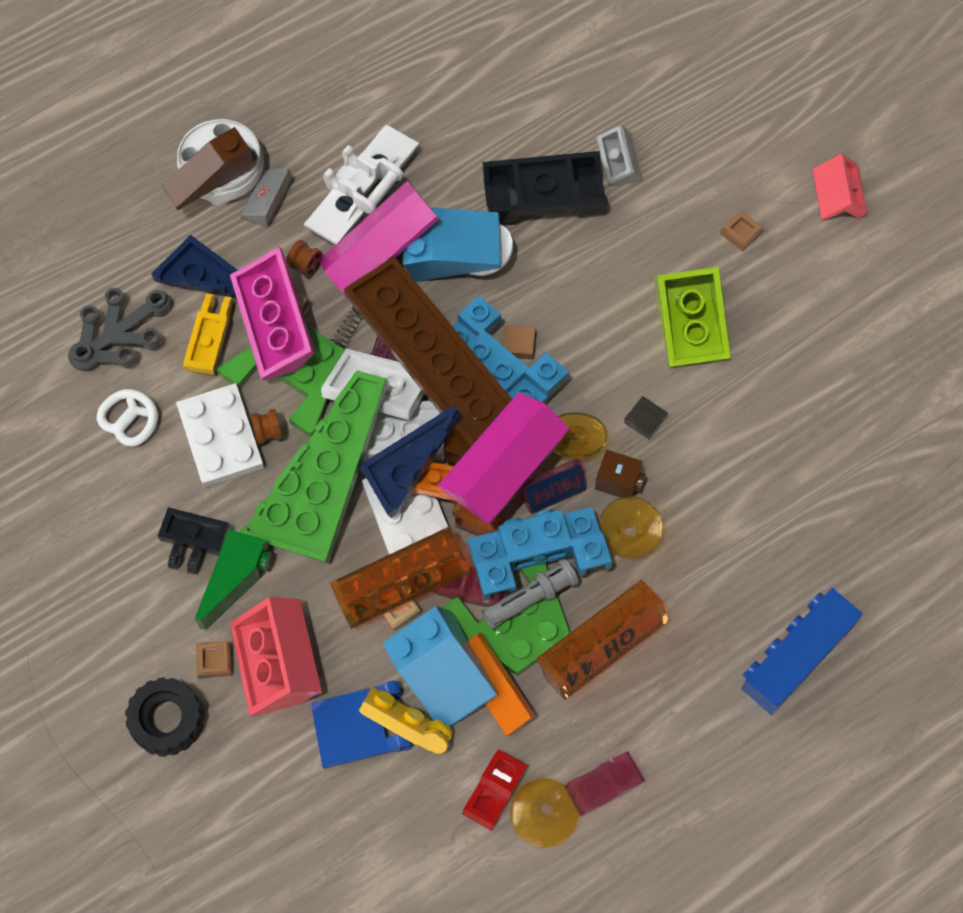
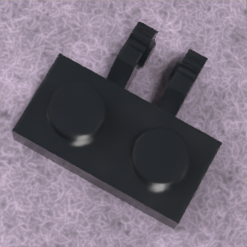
(192, 532)

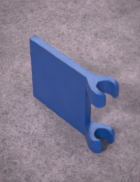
(347, 734)

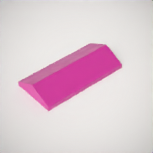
(379, 237)
(272, 315)
(504, 457)

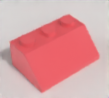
(275, 656)

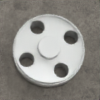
(240, 185)

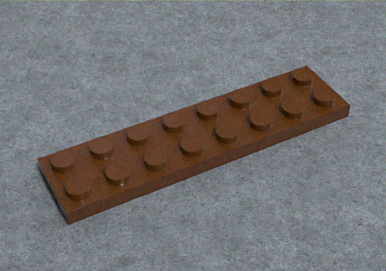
(428, 348)

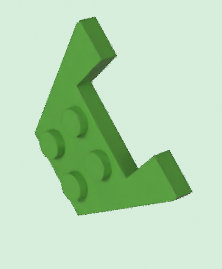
(306, 380)
(523, 636)

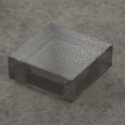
(645, 417)

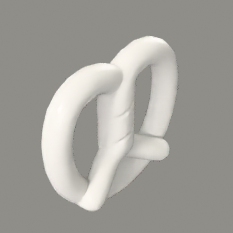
(129, 415)

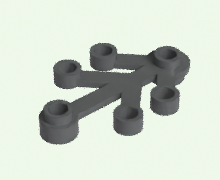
(117, 332)

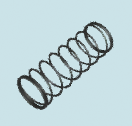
(357, 314)

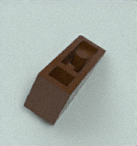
(209, 168)

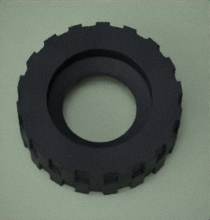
(143, 702)

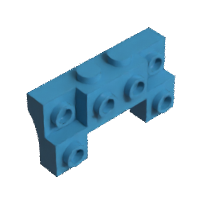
(537, 382)
(535, 542)

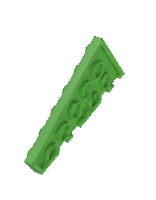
(316, 485)

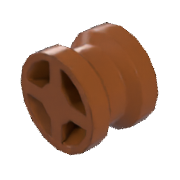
(304, 258)
(266, 426)

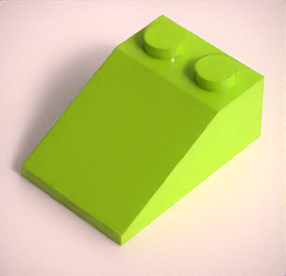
(692, 316)

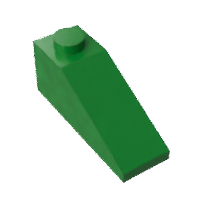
(234, 574)

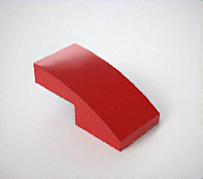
(494, 790)

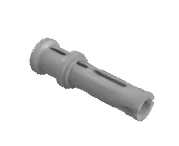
(542, 587)

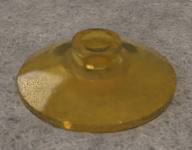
(585, 436)
(632, 513)
(539, 829)

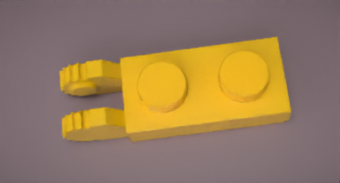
(208, 336)
(406, 721)

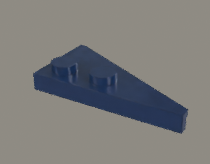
(196, 268)
(401, 465)

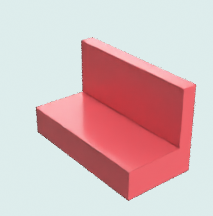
(839, 188)

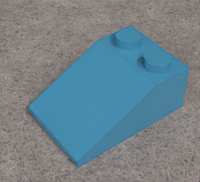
(455, 245)
(440, 666)

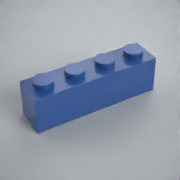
(801, 650)

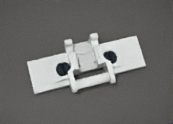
(346, 201)

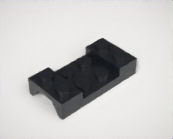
(545, 185)

